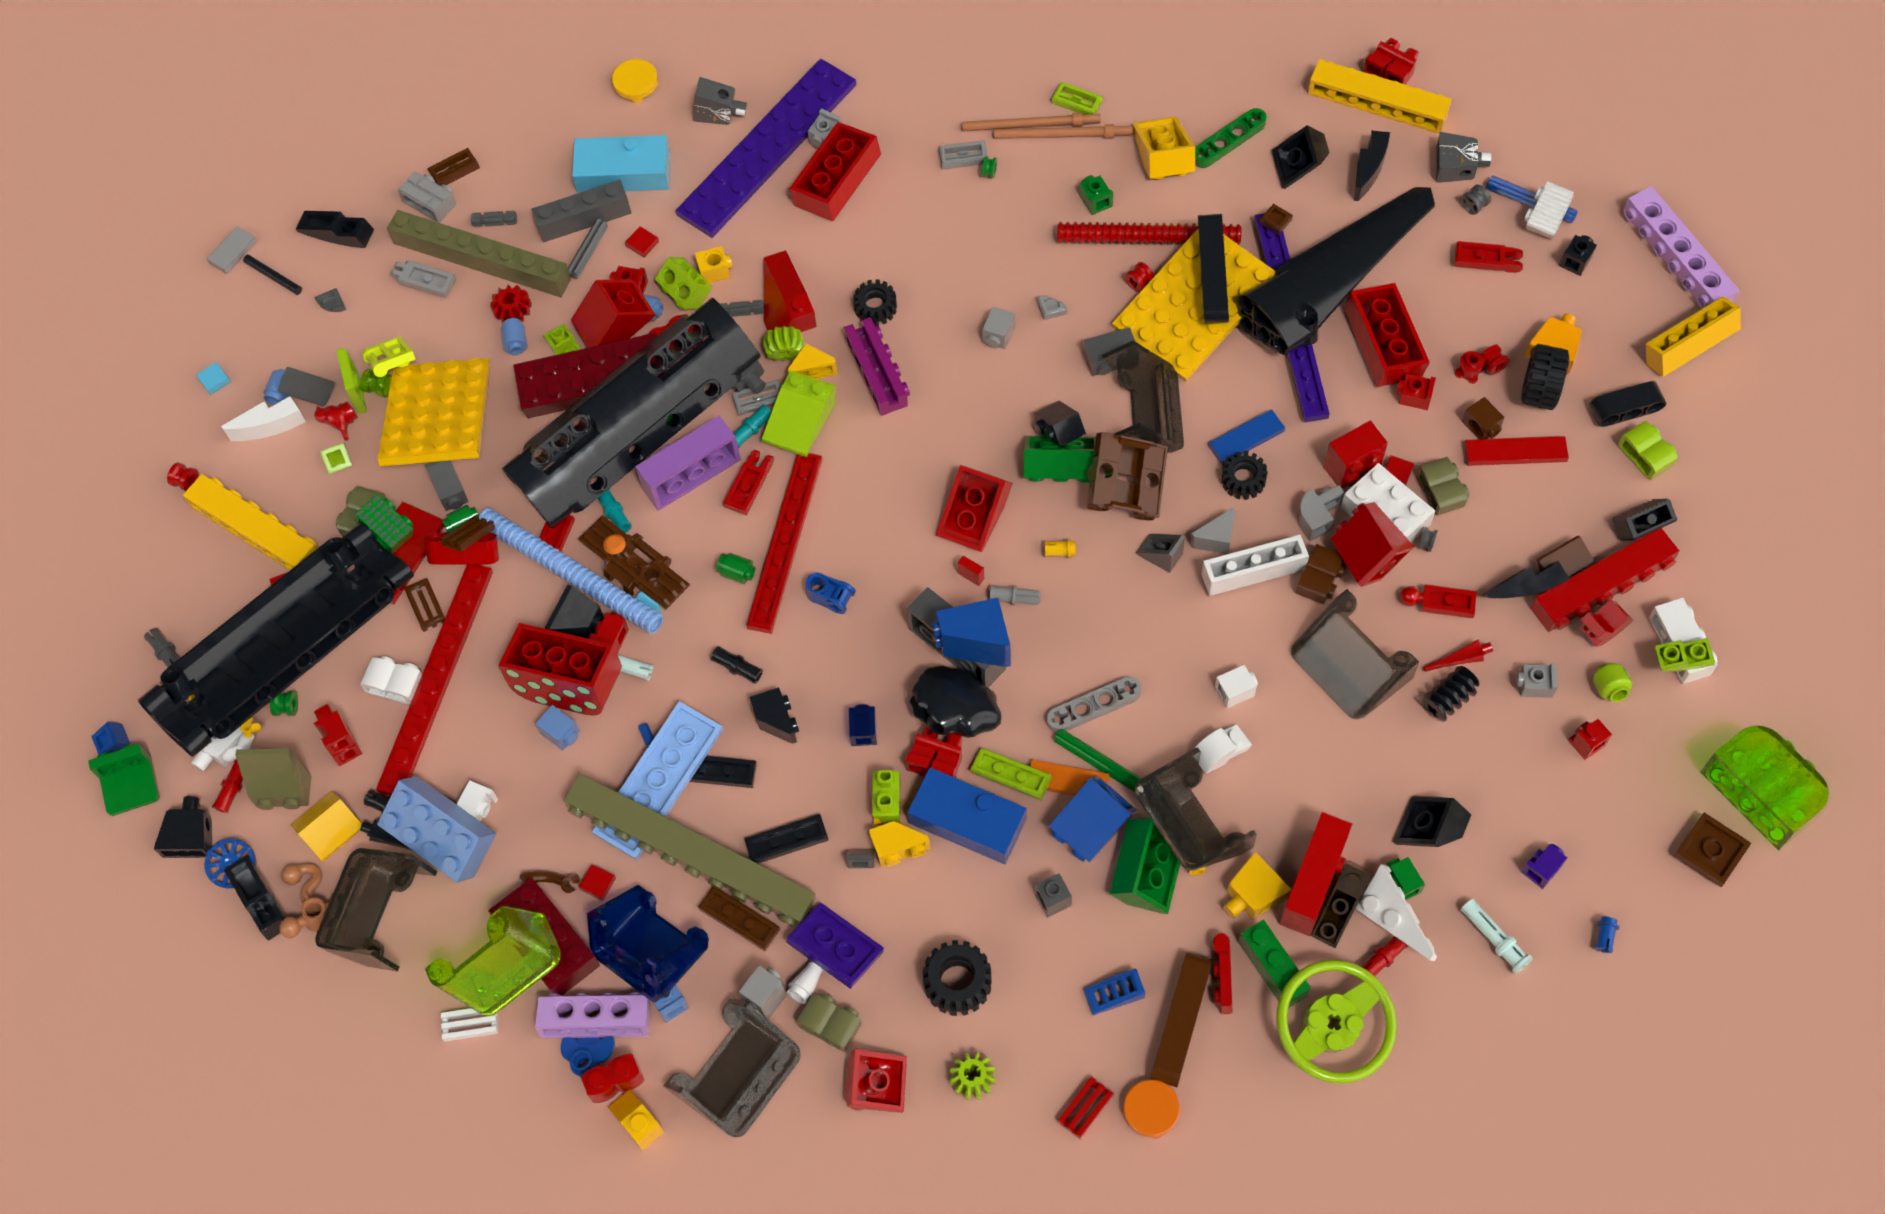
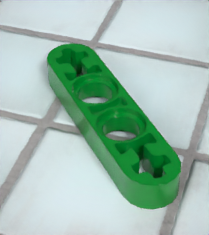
(1231, 139)

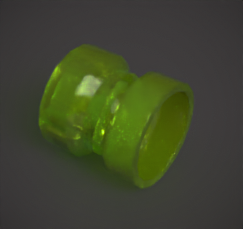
(371, 383)

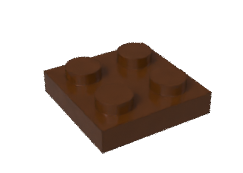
(1712, 849)

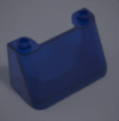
(641, 944)

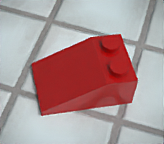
(973, 508)

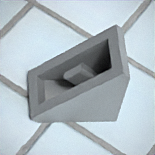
(1215, 535)

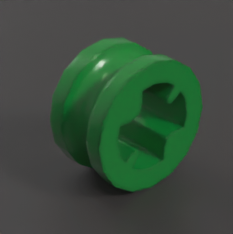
(989, 167)

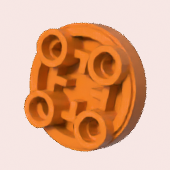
(1151, 1108)

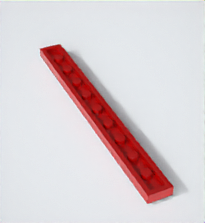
(435, 677)

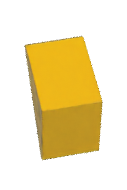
(814, 363)

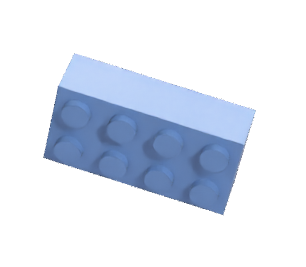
(436, 829)

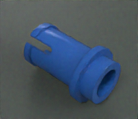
(1606, 934)

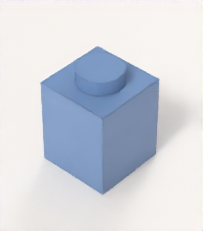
(558, 728)

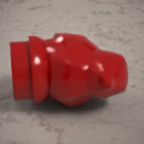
(337, 417)

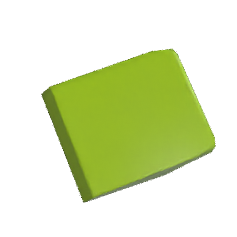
(336, 458)

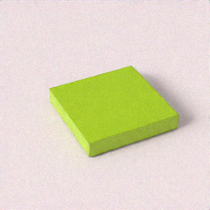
(351, 380)

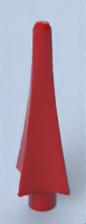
(1471, 653)

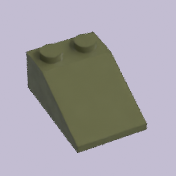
(274, 778)

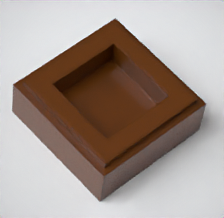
(1276, 219)

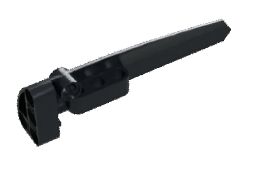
(1312, 285)

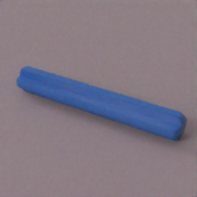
(1522, 195)

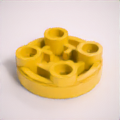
(635, 79)

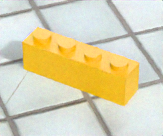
(1693, 336)

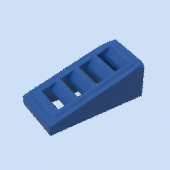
(1131, 975)

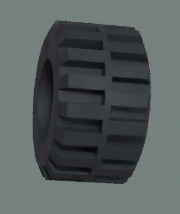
(1545, 376)
(953, 956)

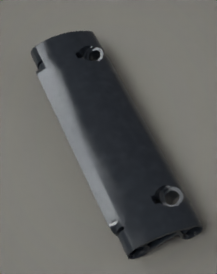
(275, 639)

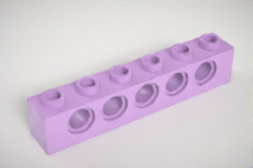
(1678, 248)

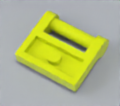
(396, 354)

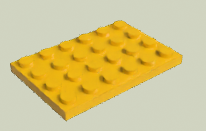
(1170, 308)
(435, 412)

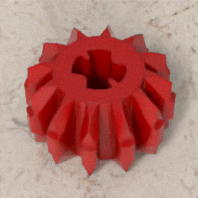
(511, 303)

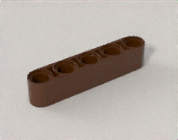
(1181, 1019)

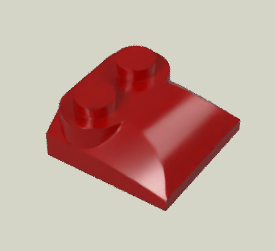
(875, 1081)

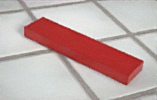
(1516, 450)

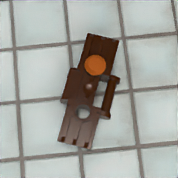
(628, 568)

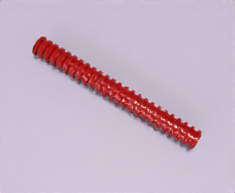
(1135, 233)

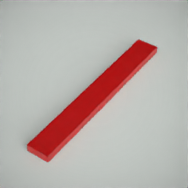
(784, 543)

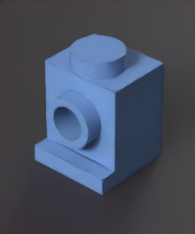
(672, 1005)

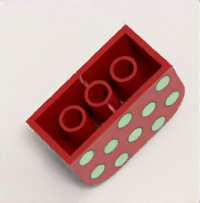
(560, 669)

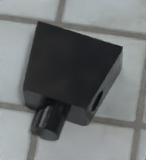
(185, 832)

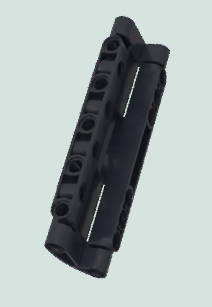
(632, 410)

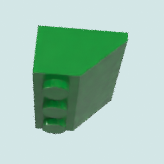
(1051, 461)
(1145, 868)

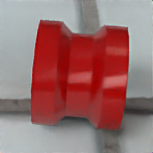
(1139, 276)
(1494, 359)
(181, 476)

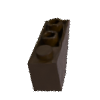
(1342, 903)

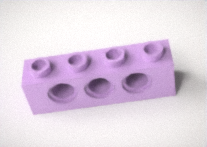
(606, 1024)

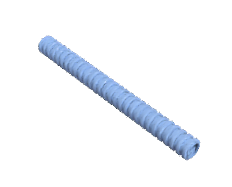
(573, 572)

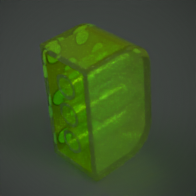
(1768, 783)

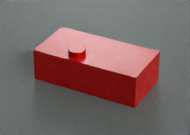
(835, 171)
(1386, 334)
(1316, 873)

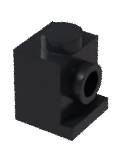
(1580, 250)

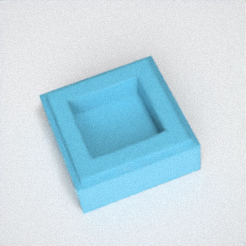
(213, 378)

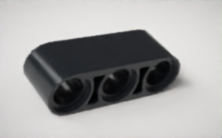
(1628, 403)

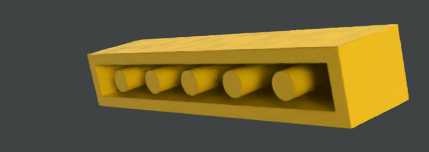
(1379, 96)
(248, 522)

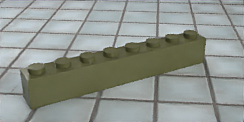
(479, 253)

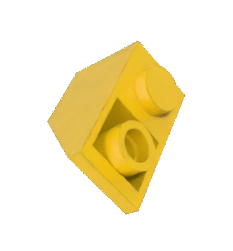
(896, 842)

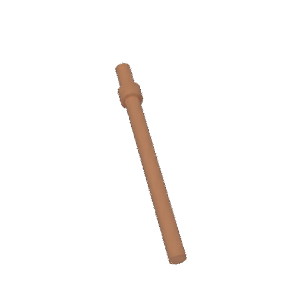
(1075, 119)
(1108, 131)

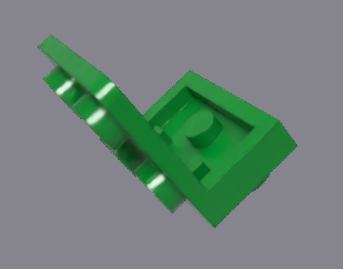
(125, 779)

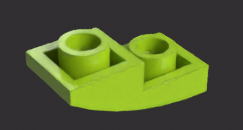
(561, 340)
(1685, 656)

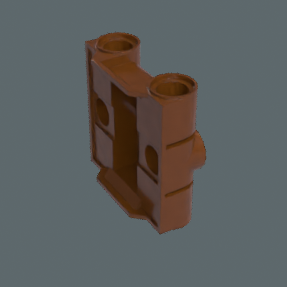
(1128, 457)

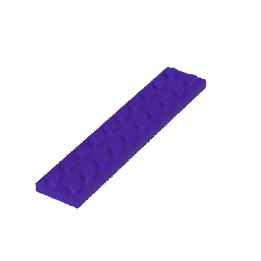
(764, 148)

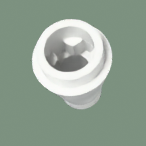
(804, 983)

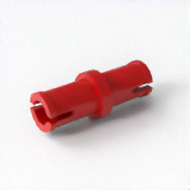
(229, 789)
(1384, 955)

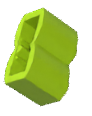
(1648, 450)

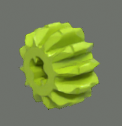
(783, 343)
(979, 1083)

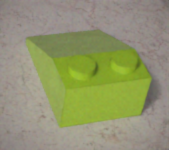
(799, 413)

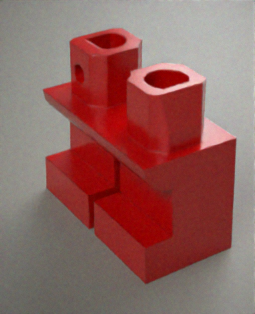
(1391, 63)
(336, 735)
(935, 754)

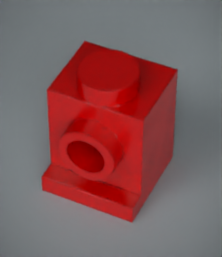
(637, 275)
(1416, 391)
(611, 630)
(1590, 738)

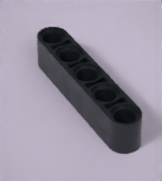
(1213, 269)

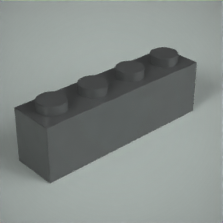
(581, 210)

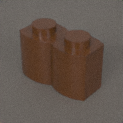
(1320, 574)

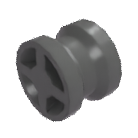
(1476, 199)

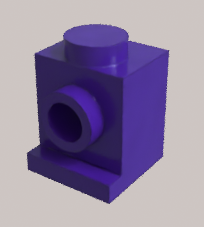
(1544, 865)

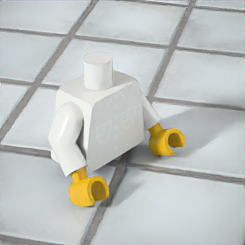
(224, 750)

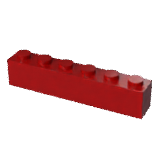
(1604, 580)

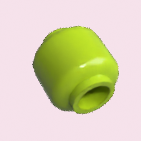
(1612, 682)

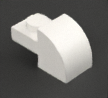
(1222, 746)

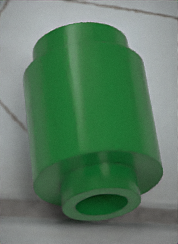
(458, 517)
(735, 567)

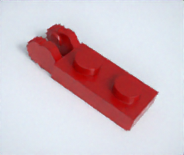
(1488, 256)
(748, 483)
(1222, 971)

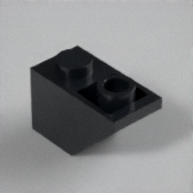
(773, 716)

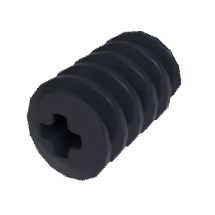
(1451, 693)

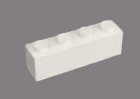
(1254, 565)

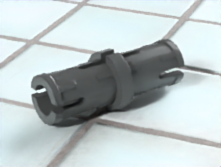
(163, 650)

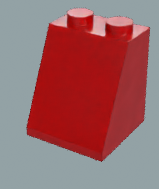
(611, 312)
(1370, 544)

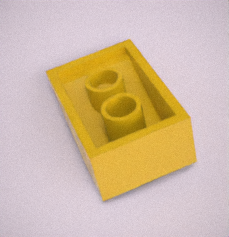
(1164, 147)

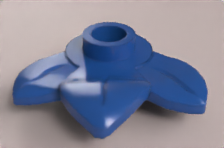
(581, 1049)

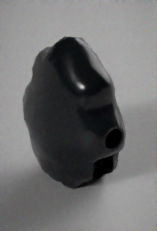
(954, 702)

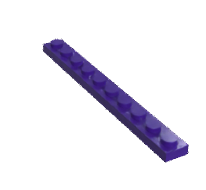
(1302, 359)

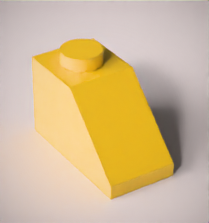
(636, 1119)

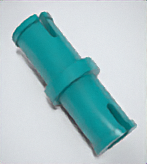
(751, 425)
(614, 511)

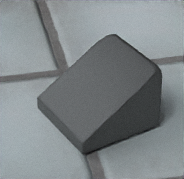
(860, 858)

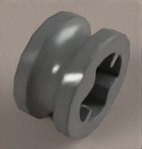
(1428, 539)

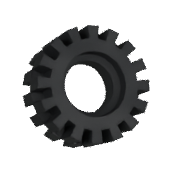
(875, 290)
(1244, 462)

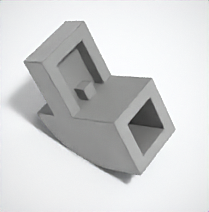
(1314, 511)

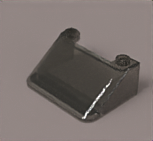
(1348, 662)
(1182, 819)
(741, 1072)

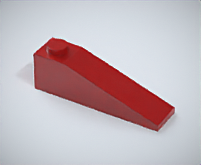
(785, 296)

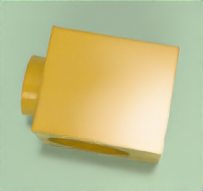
(709, 257)

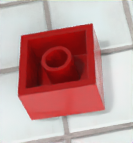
(1355, 454)

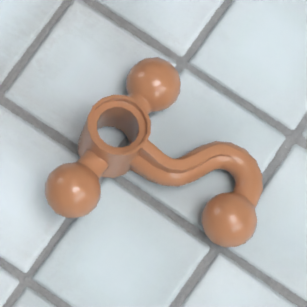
(292, 875)

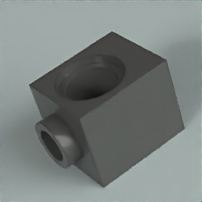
(1053, 895)

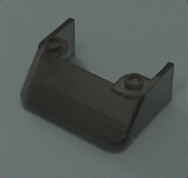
(1153, 395)
(361, 901)

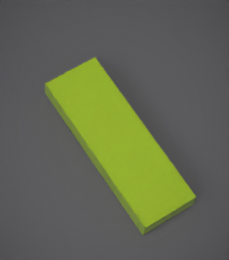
(1011, 774)

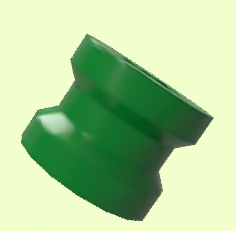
(284, 703)

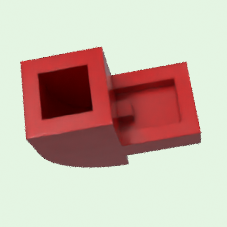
(1605, 623)

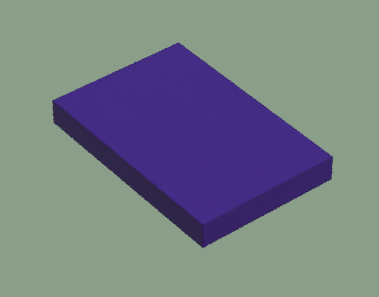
(835, 945)

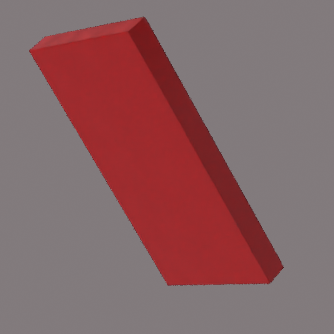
(414, 549)

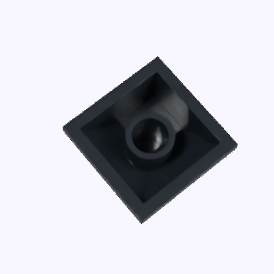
(1300, 155)
(575, 614)
(1432, 822)

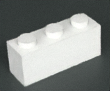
(1676, 622)

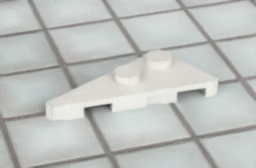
(1387, 907)

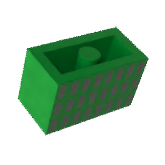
(385, 523)

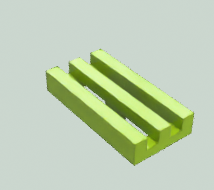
(1075, 102)

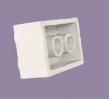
(1393, 498)

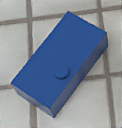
(967, 815)

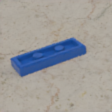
(1247, 436)

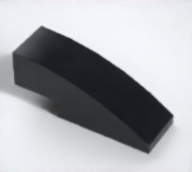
(1370, 162)
(335, 228)
(1529, 583)
(256, 896)

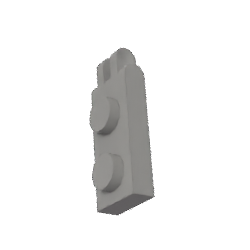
(423, 278)

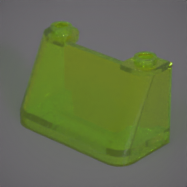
(505, 967)

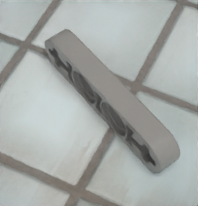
(1096, 709)

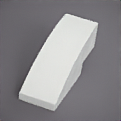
(264, 421)

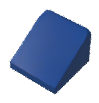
(110, 738)

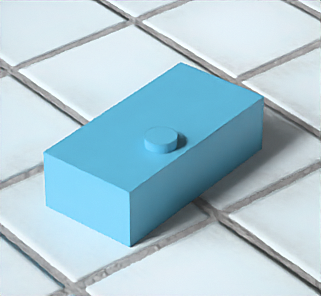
(637, 161)

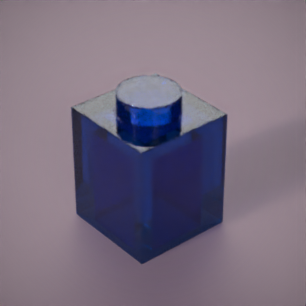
(862, 725)

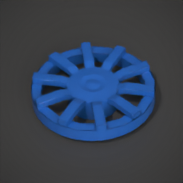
(225, 860)

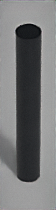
(272, 274)

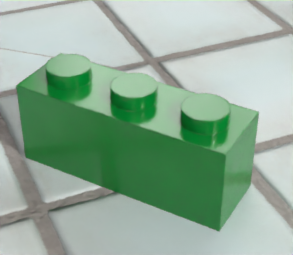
(1271, 960)

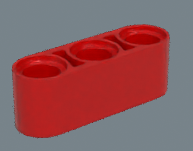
(480, 553)

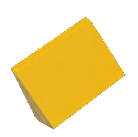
(327, 826)

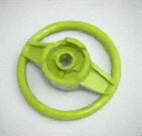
(1348, 1014)

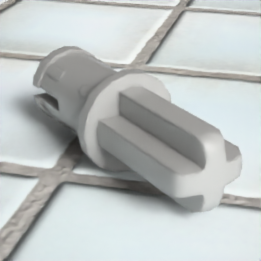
(1015, 595)

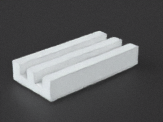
(446, 1025)

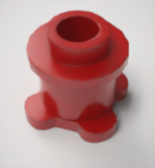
(1470, 366)

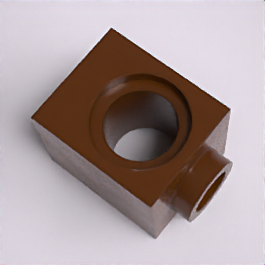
(1483, 419)

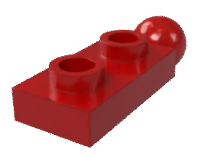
(1441, 600)

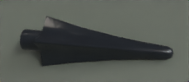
(379, 835)

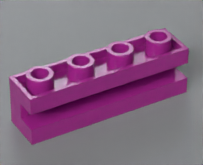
(876, 367)

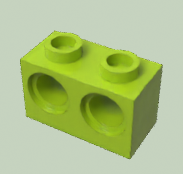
(683, 283)

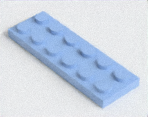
(666, 767)

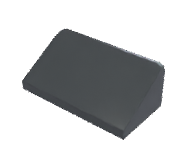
(305, 386)

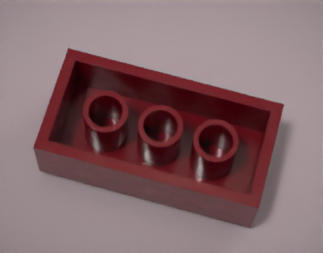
(575, 959)

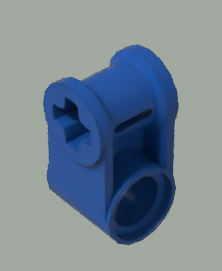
(833, 595)

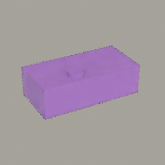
(688, 462)

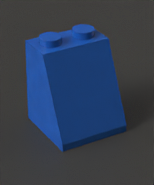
(974, 633)
(1091, 819)

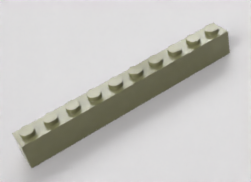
(690, 850)

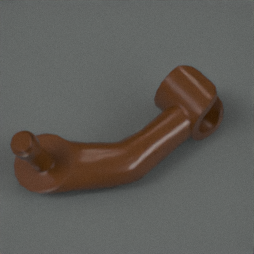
(550, 877)

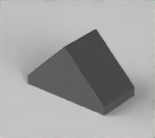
(1162, 550)

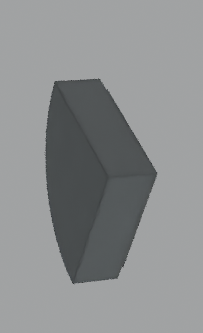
(331, 301)

